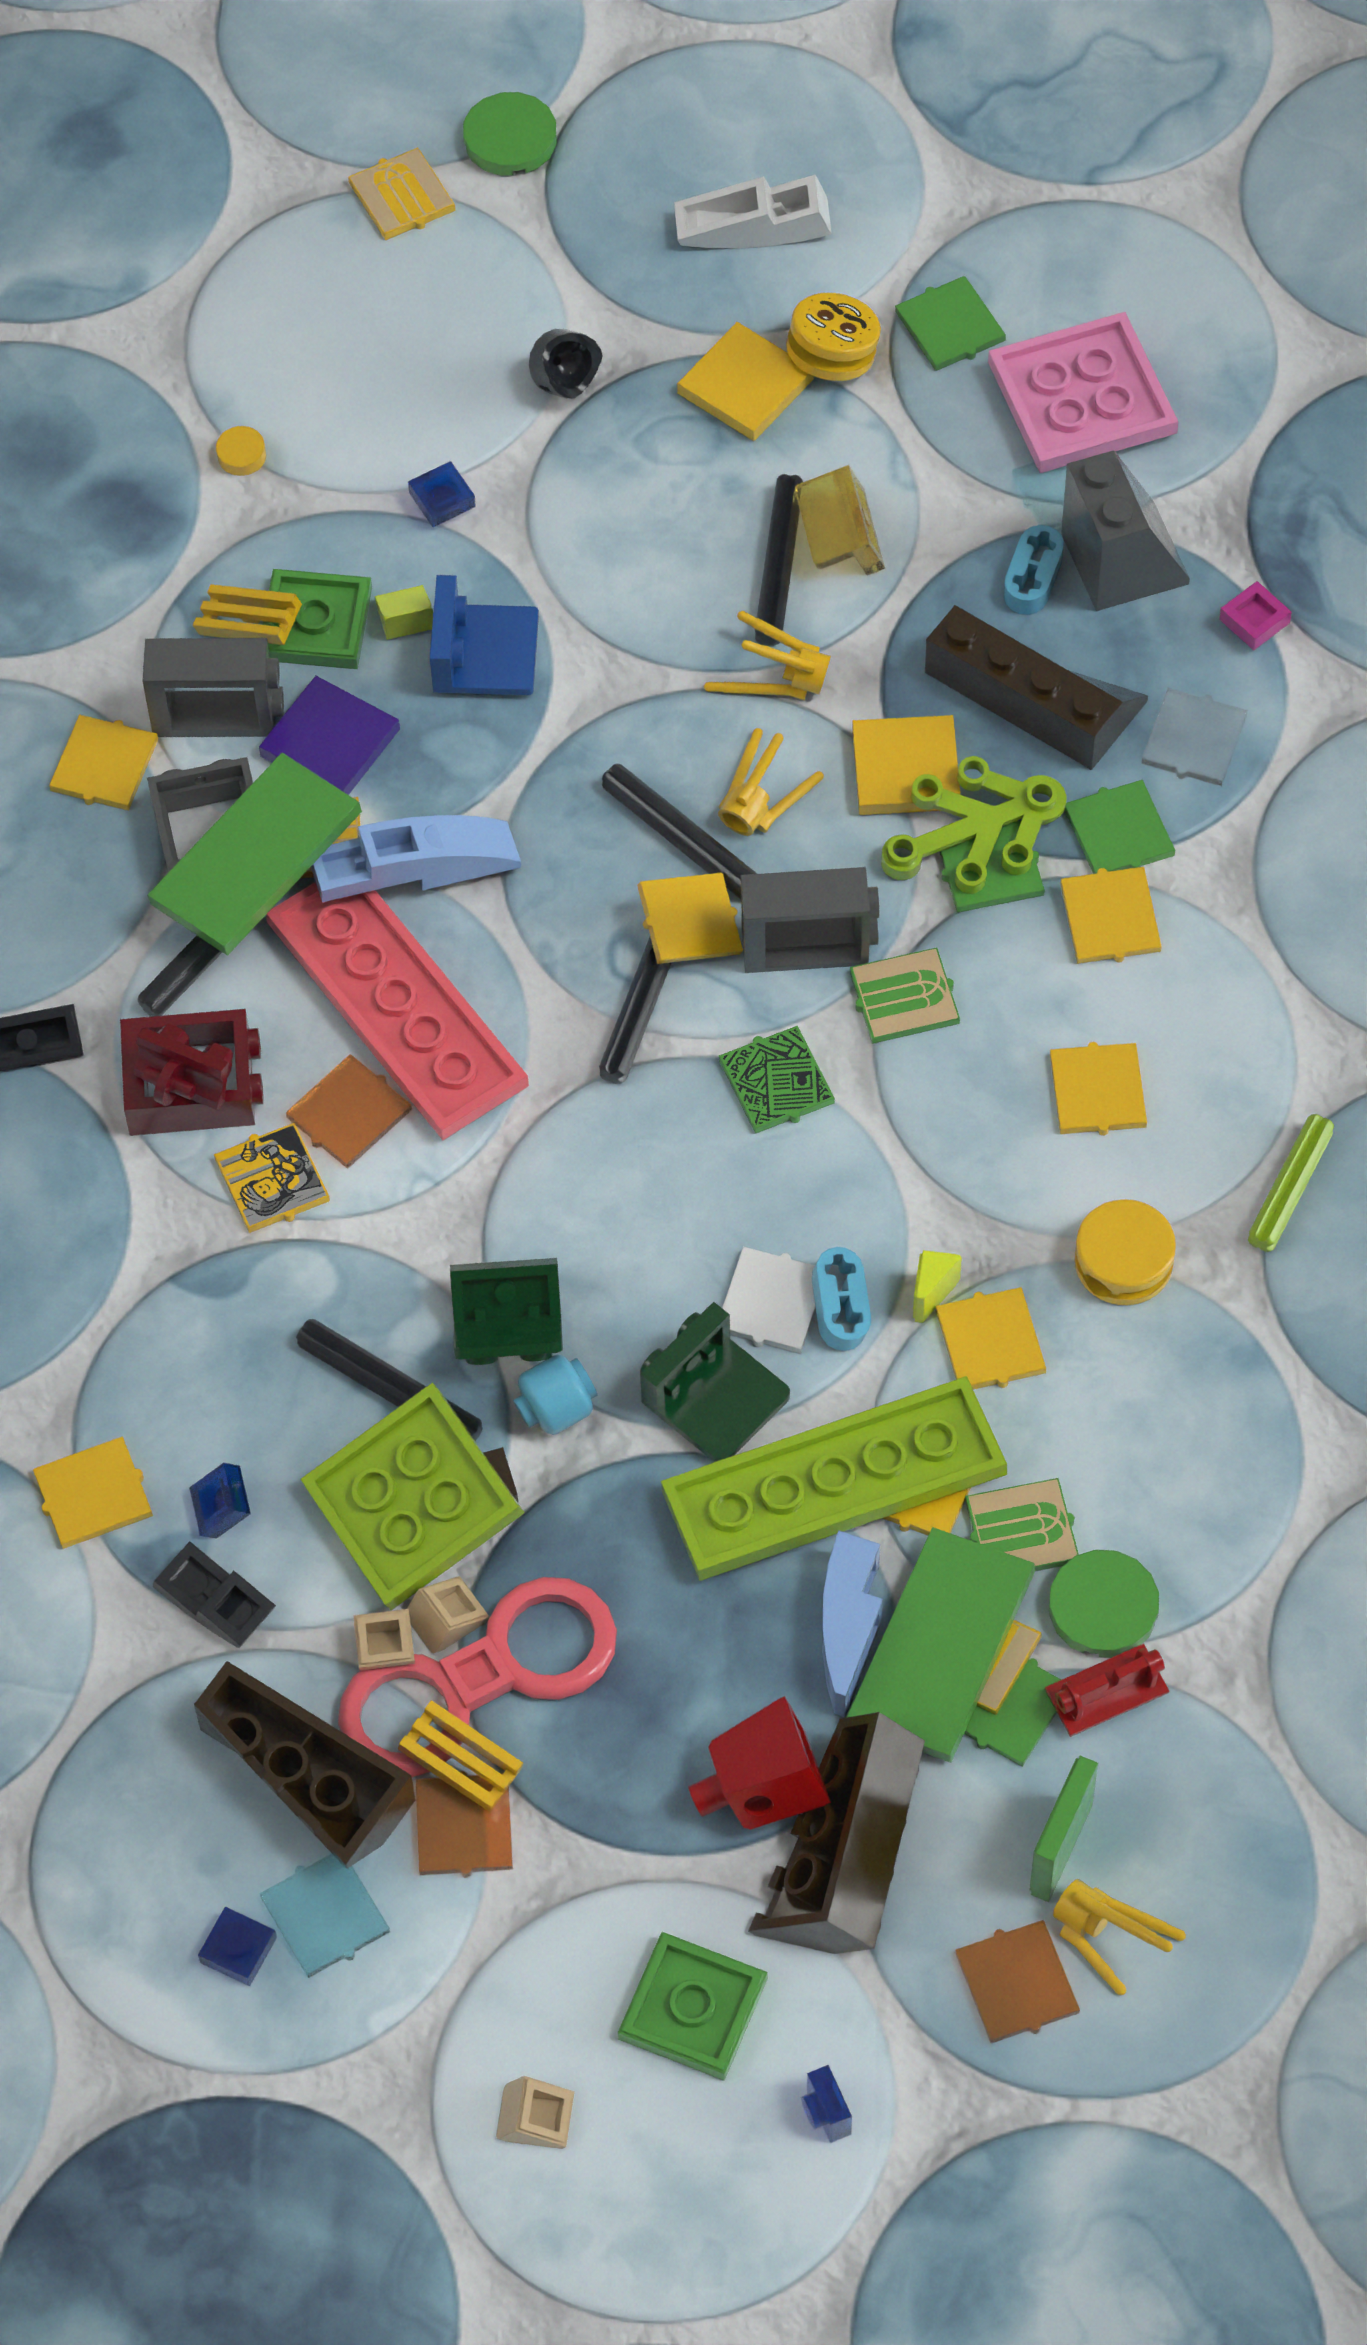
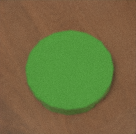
(509, 133)
(1103, 1603)

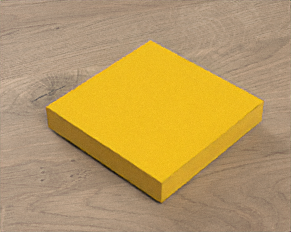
(744, 381)
(895, 753)

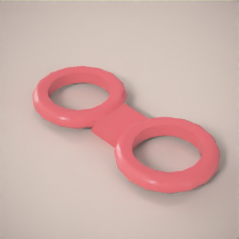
(487, 1667)

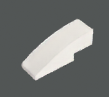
(754, 215)

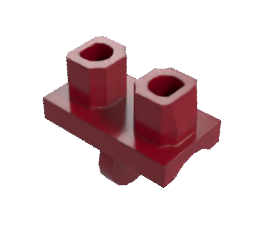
(180, 1069)

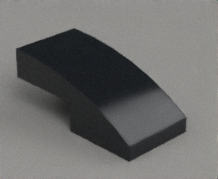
(213, 1596)

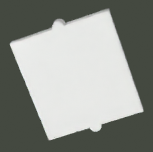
(771, 1300)

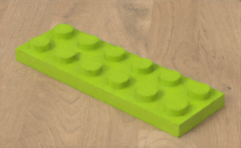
(833, 1478)

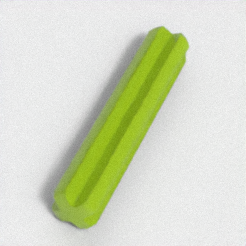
(1291, 1182)

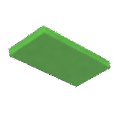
(254, 853)
(944, 1639)

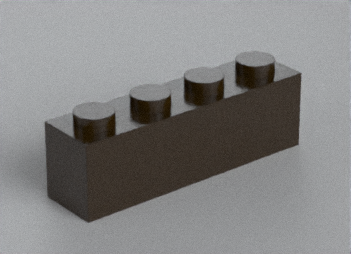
(1029, 690)
(321, 1774)
(847, 1849)

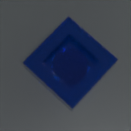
(441, 494)
(220, 1500)
(237, 1946)
(826, 2105)

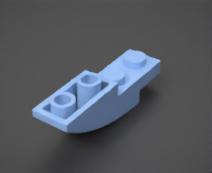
(421, 848)

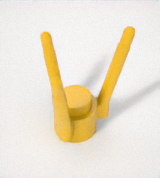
(803, 664)
(746, 804)
(1090, 1910)

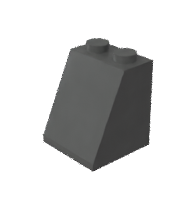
(1116, 534)

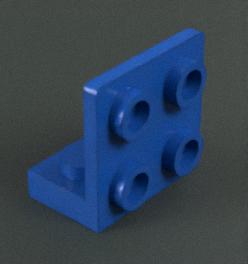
(481, 645)

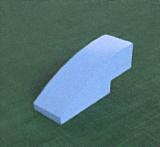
(849, 1615)

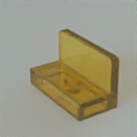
(839, 520)

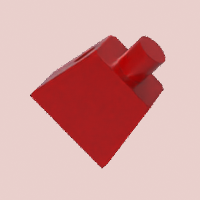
(762, 1770)

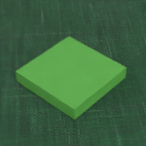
(329, 621)
(1063, 1828)
(692, 2006)

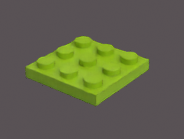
(412, 1496)

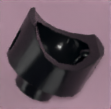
(564, 362)

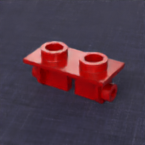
(1108, 1689)

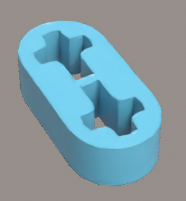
(1024, 567)
(852, 1297)

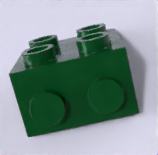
(506, 1310)
(711, 1386)

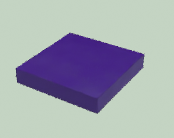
(331, 734)

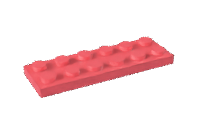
(400, 1005)

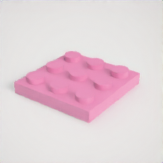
(1082, 392)

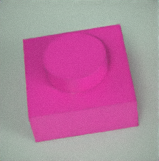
(1255, 615)

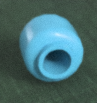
(555, 1394)

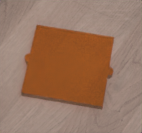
(349, 1111)
(459, 1833)
(1017, 1981)

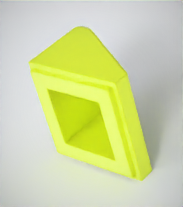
(405, 612)
(935, 1279)

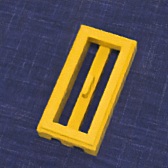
(251, 607)
(471, 1738)

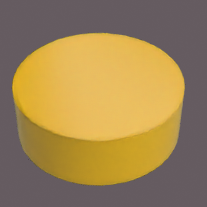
(241, 450)

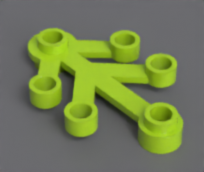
(978, 821)

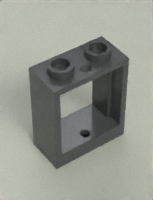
(211, 664)
(184, 790)
(808, 919)

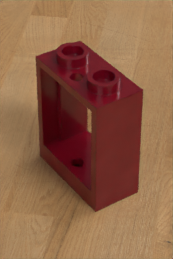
(203, 1028)

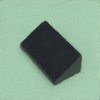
(39, 1037)

